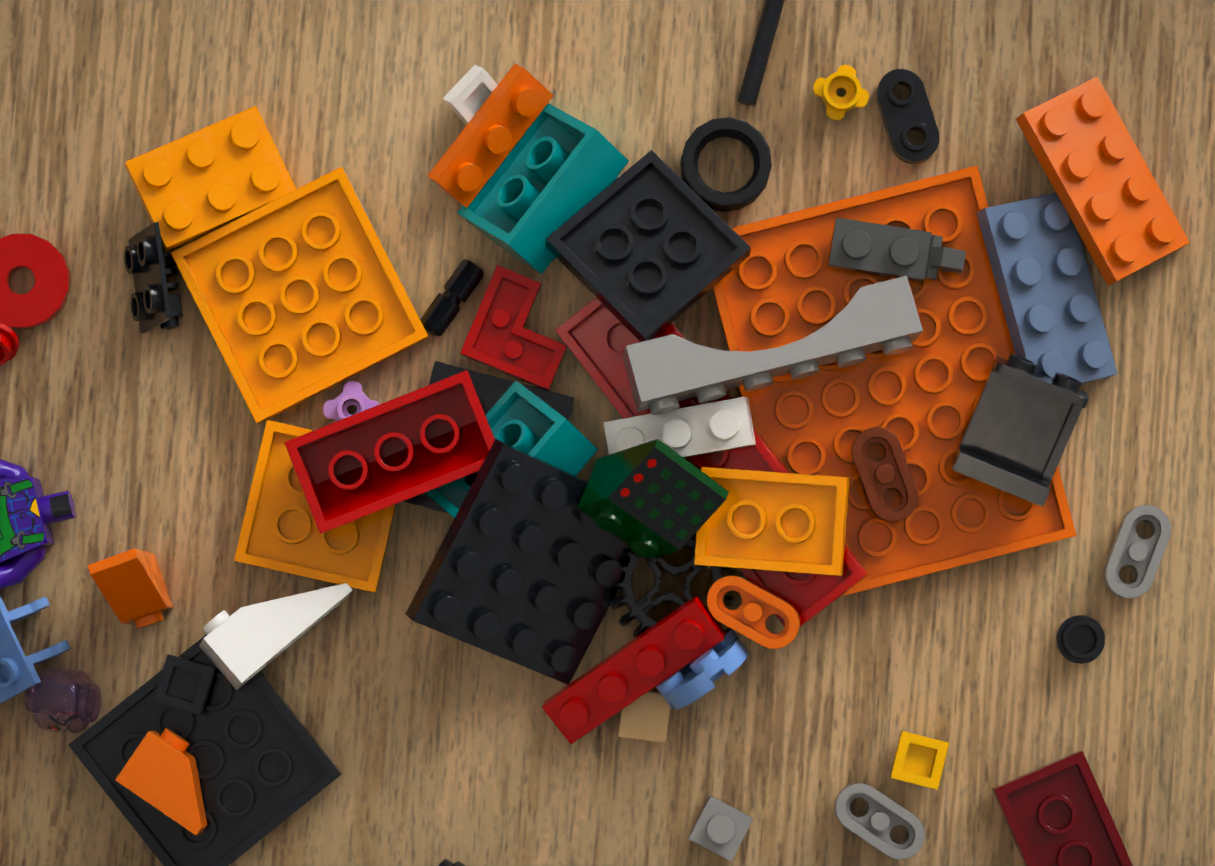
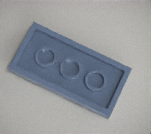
(1046, 288)

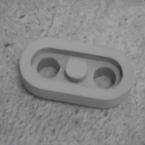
(1138, 553)
(878, 821)

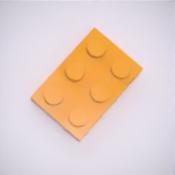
(209, 177)
(776, 522)

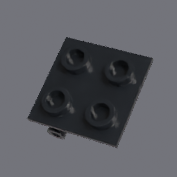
(147, 263)

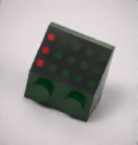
(650, 498)

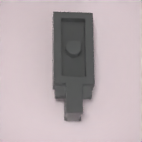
(891, 251)

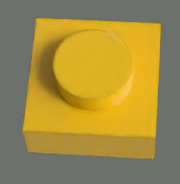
(919, 760)

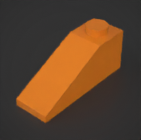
(133, 587)

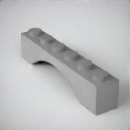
(675, 369)

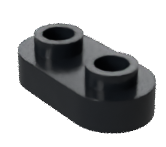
(907, 115)

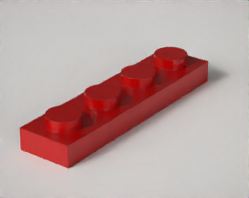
(634, 670)

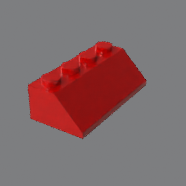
(392, 451)

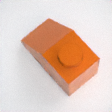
(167, 779)

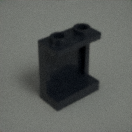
(1020, 428)

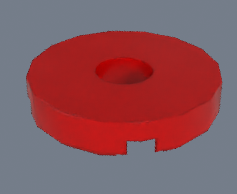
(50, 285)

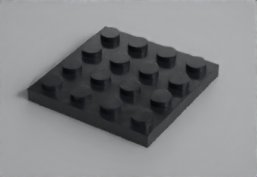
(522, 567)
(249, 756)

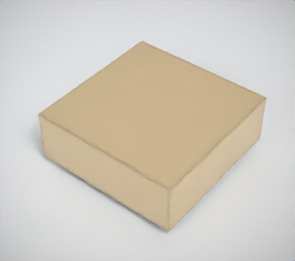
(646, 718)

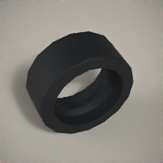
(747, 135)

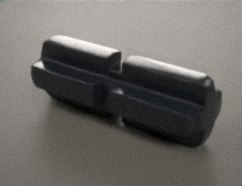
(457, 289)

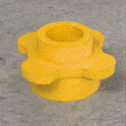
(847, 80)

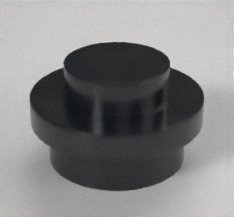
(1080, 639)

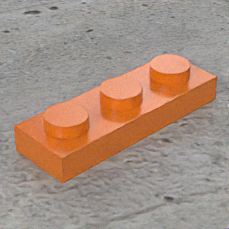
(490, 135)

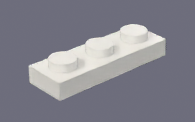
(688, 429)

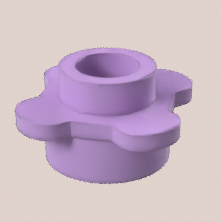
(351, 395)

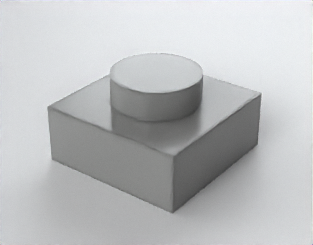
(720, 828)

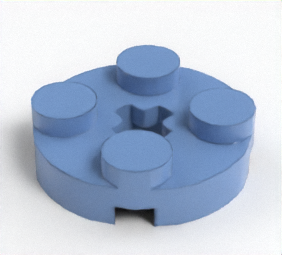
(700, 674)

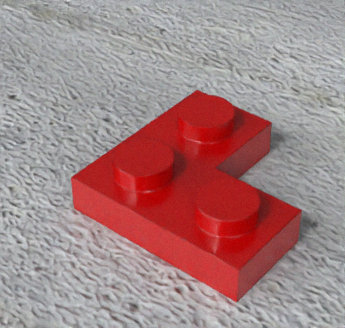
(499, 334)

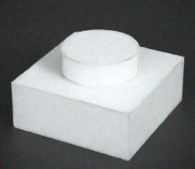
(470, 93)

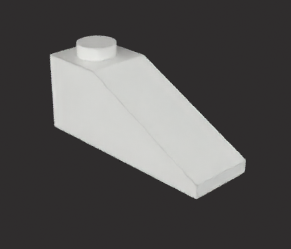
(262, 631)

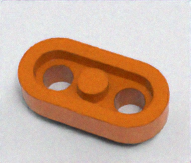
(753, 612)

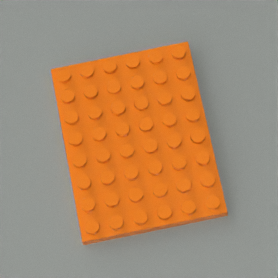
(918, 394)

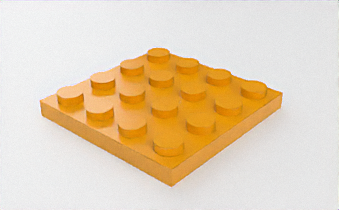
(299, 295)

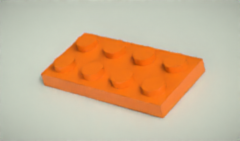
(1102, 180)

